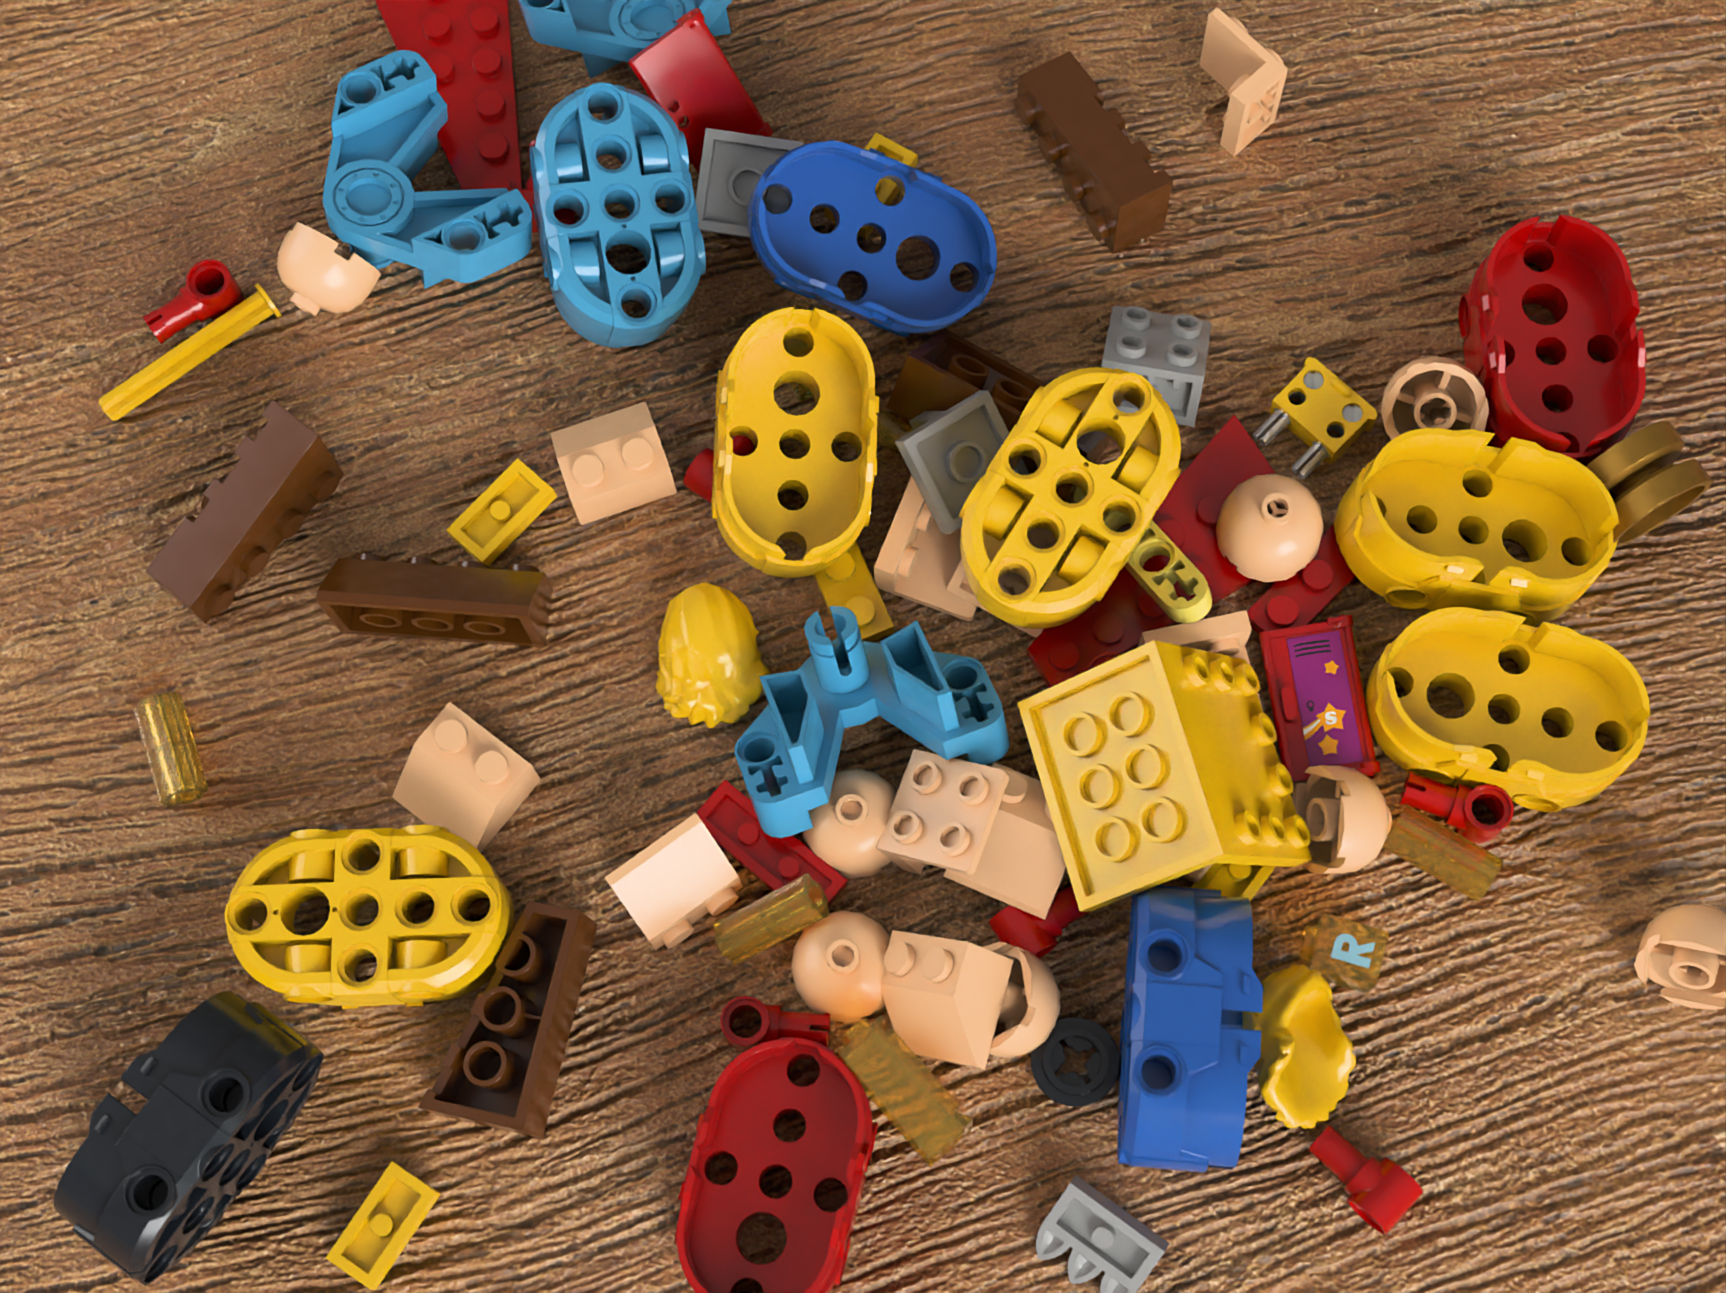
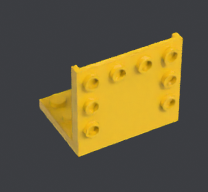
(1161, 771)

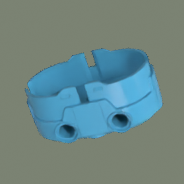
(570, 177)

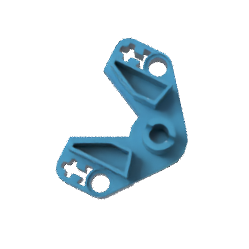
(613, 29)
(381, 140)
(796, 740)

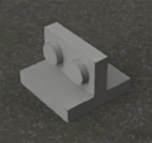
(728, 175)
(952, 453)

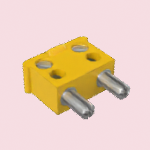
(1324, 409)

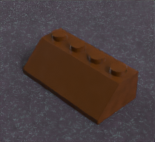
(953, 369)
(438, 600)

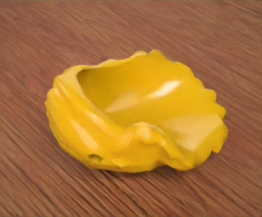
(709, 657)
(1302, 1047)

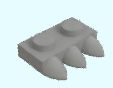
(1100, 1239)

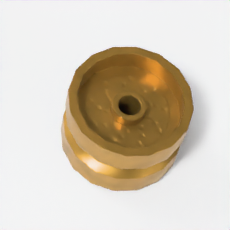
(1646, 482)

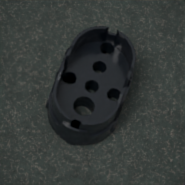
(214, 1111)

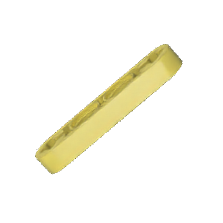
(1160, 583)

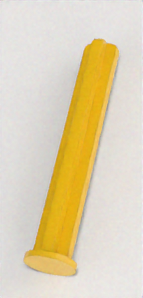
(188, 354)

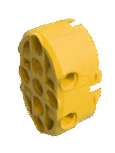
(845, 410)
(1521, 495)
(1086, 552)
(1561, 679)
(414, 961)

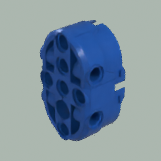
(845, 182)
(1184, 1029)

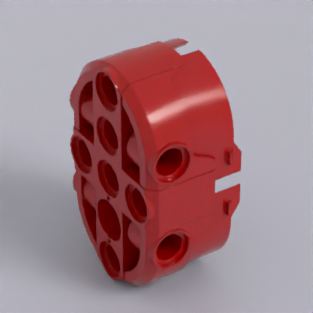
(1594, 309)
(742, 1124)

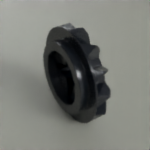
(1101, 1068)

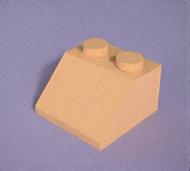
(613, 463)
(464, 778)
(1022, 852)
(676, 883)
(944, 996)

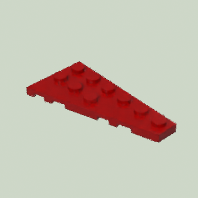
(475, 75)
(1190, 522)

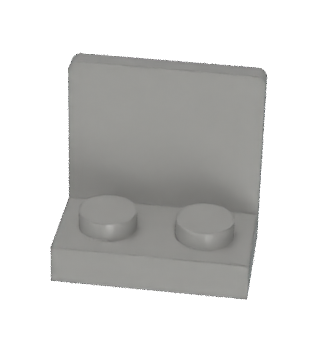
(1163, 350)

